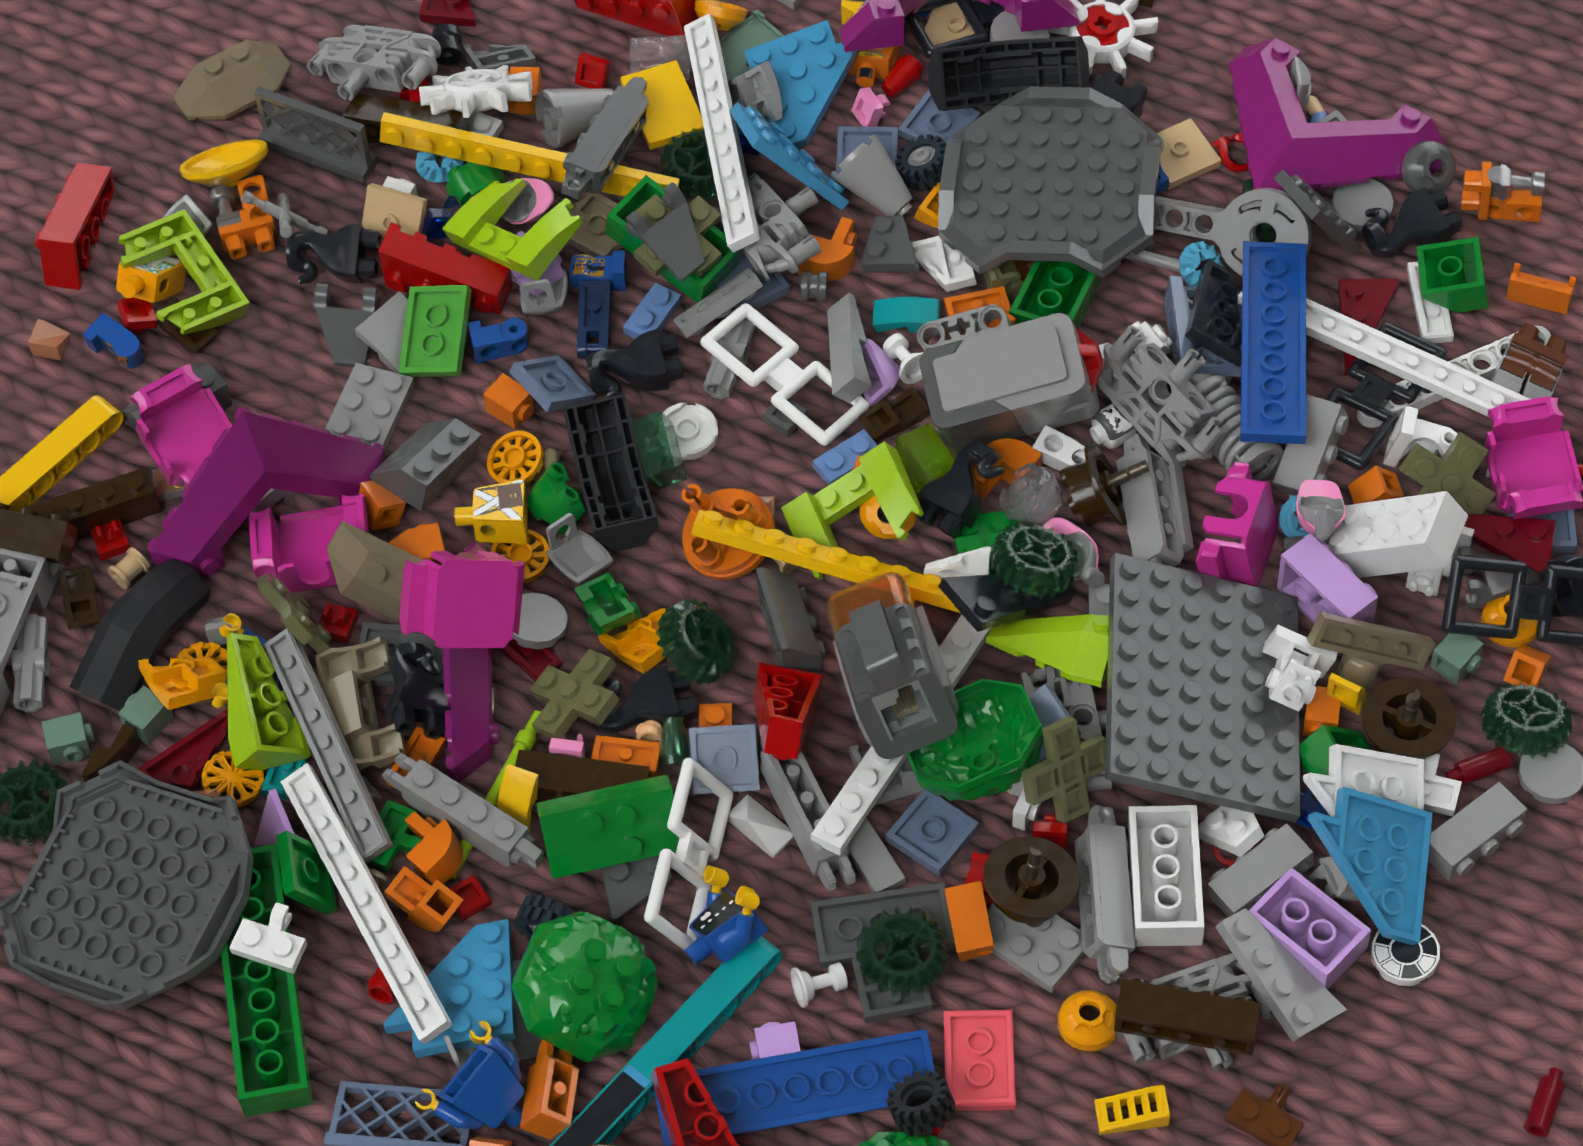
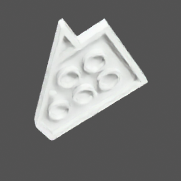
(1370, 772)

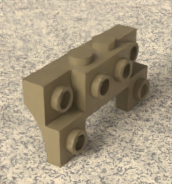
(347, 686)

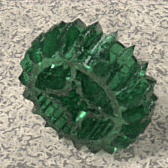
(692, 155)
(1034, 560)
(696, 641)
(1526, 720)
(23, 791)
(888, 970)

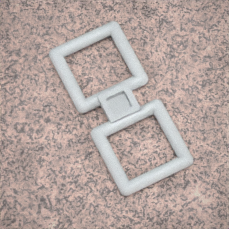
(780, 373)
(690, 853)

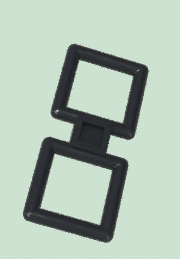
(977, 14)
(1374, 394)
(1525, 600)

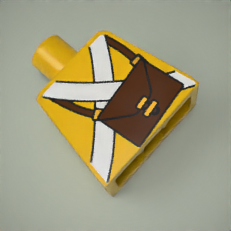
(497, 513)

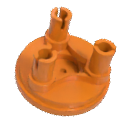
(713, 558)

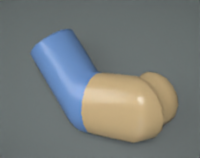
(1314, 109)

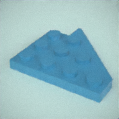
(808, 76)
(770, 141)
(1382, 857)
(473, 988)

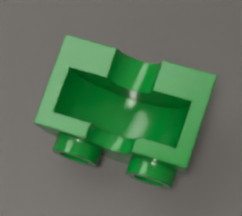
(471, 179)
(553, 499)
(606, 604)

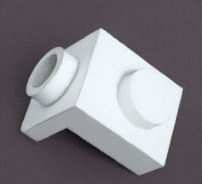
(1023, 811)

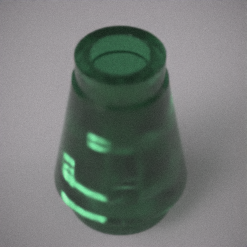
(674, 742)

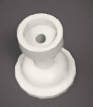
(896, 347)
(805, 985)

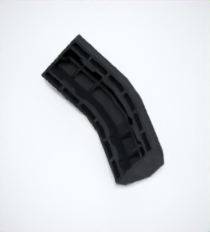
(1000, 69)
(611, 472)
(137, 631)

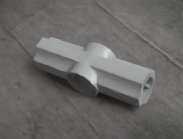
(719, 377)
(31, 664)

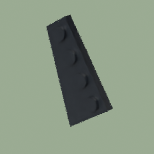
(1214, 313)
(990, 603)

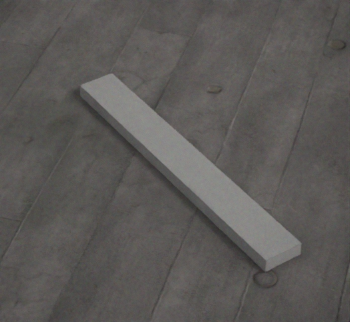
(328, 745)

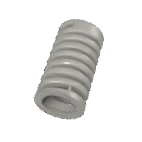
(1229, 447)

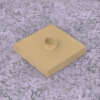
(947, 24)
(1186, 153)
(390, 205)

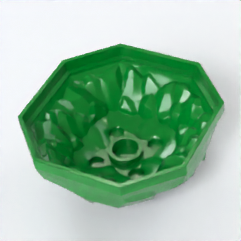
(989, 749)
(585, 986)

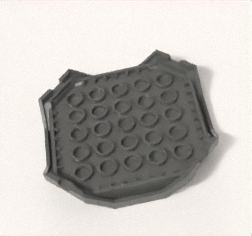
(1051, 182)
(129, 889)

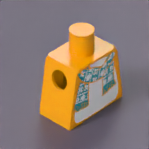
(152, 280)

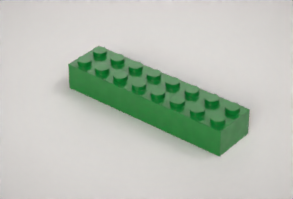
(265, 1009)

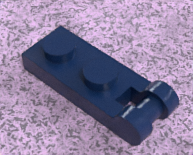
(593, 316)

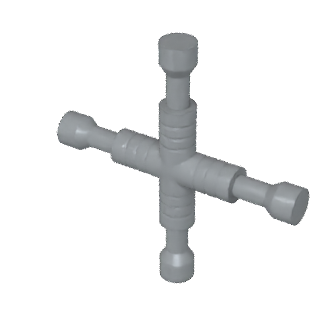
(283, 213)

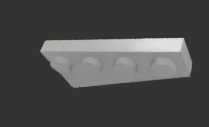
(1283, 982)

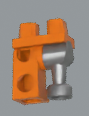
(1503, 195)
(243, 226)

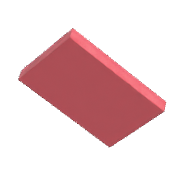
(980, 1059)

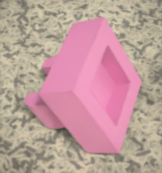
(869, 107)
(567, 747)

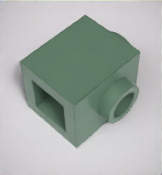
(1457, 656)
(145, 714)
(68, 738)

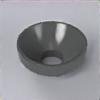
(1417, 163)

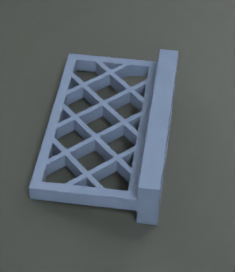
(1178, 311)
(398, 1137)

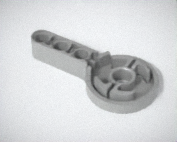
(1233, 226)

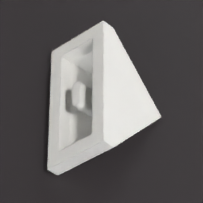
(760, 826)

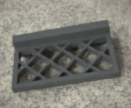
(319, 148)

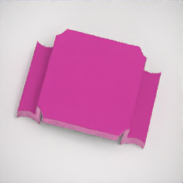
(179, 423)
(1532, 459)
(1254, 524)
(298, 545)
(463, 599)

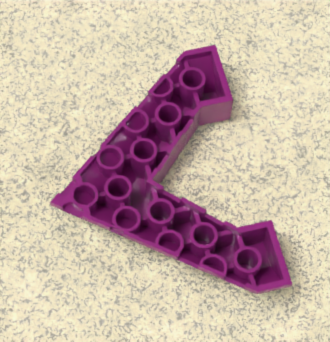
(882, 21)
(1318, 152)
(243, 466)
(469, 695)

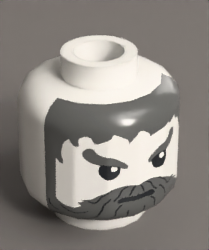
(1111, 427)

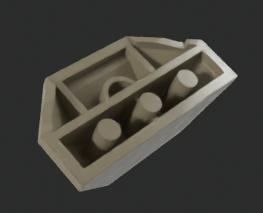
(229, 79)
(368, 569)

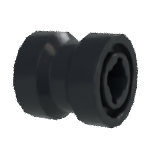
(449, 38)

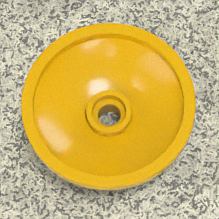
(225, 163)

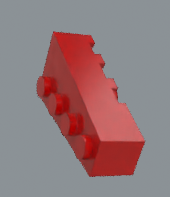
(659, 16)
(74, 225)
(415, 262)
(785, 707)
(688, 1107)

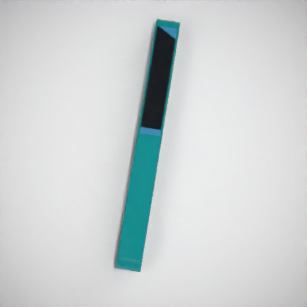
(676, 1040)

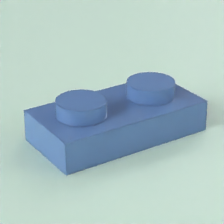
(653, 311)
(842, 457)

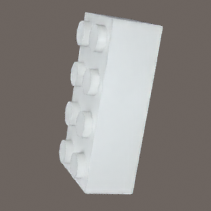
(1399, 534)
(1165, 875)

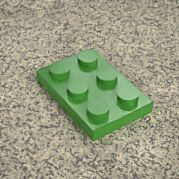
(435, 331)

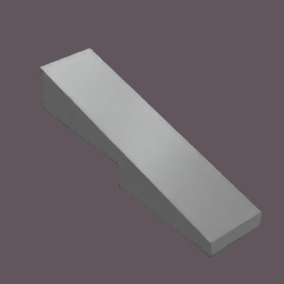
(847, 361)

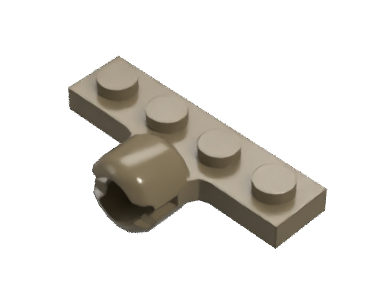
(1368, 647)

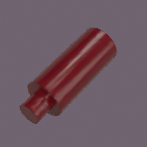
(1481, 766)
(1545, 1103)

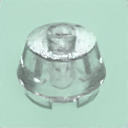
(1032, 496)

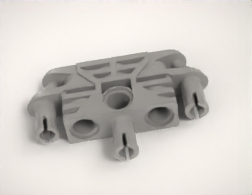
(376, 59)
(783, 236)
(1144, 400)
(1080, 705)
(1214, 976)

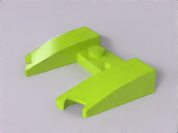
(178, 234)
(530, 255)
(878, 475)

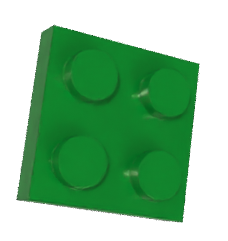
(305, 873)

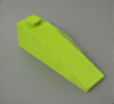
(1068, 643)
(259, 720)

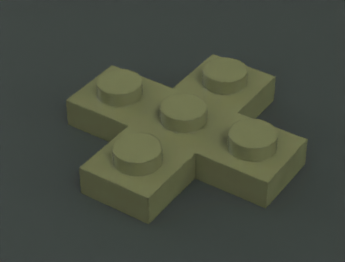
(703, 218)
(1451, 473)
(294, 613)
(574, 694)
(1065, 769)

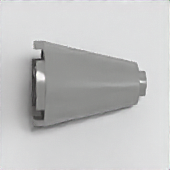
(567, 112)
(874, 178)

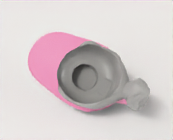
(530, 203)
(1320, 508)
(1086, 547)

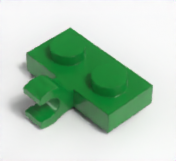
(393, 818)

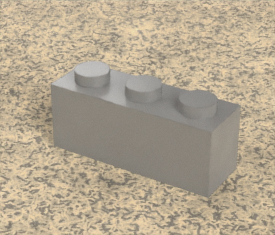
(1310, 460)
(1476, 831)
(1259, 870)

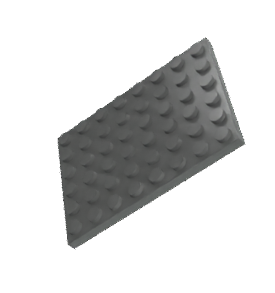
(1192, 690)

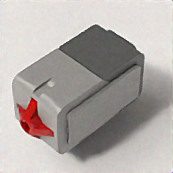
(1006, 376)

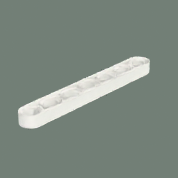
(1489, 353)

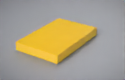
(669, 106)

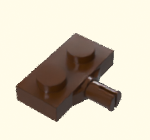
(1265, 1118)

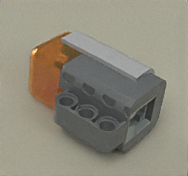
(891, 666)

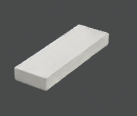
(1432, 319)

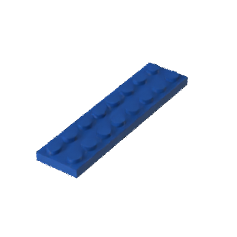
(1273, 343)
(812, 1082)

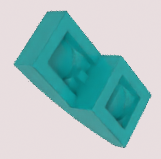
(904, 312)

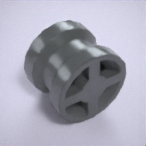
(814, 286)

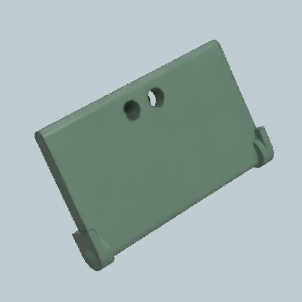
(748, 34)

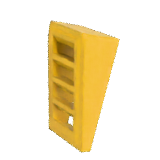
(1141, 1096)

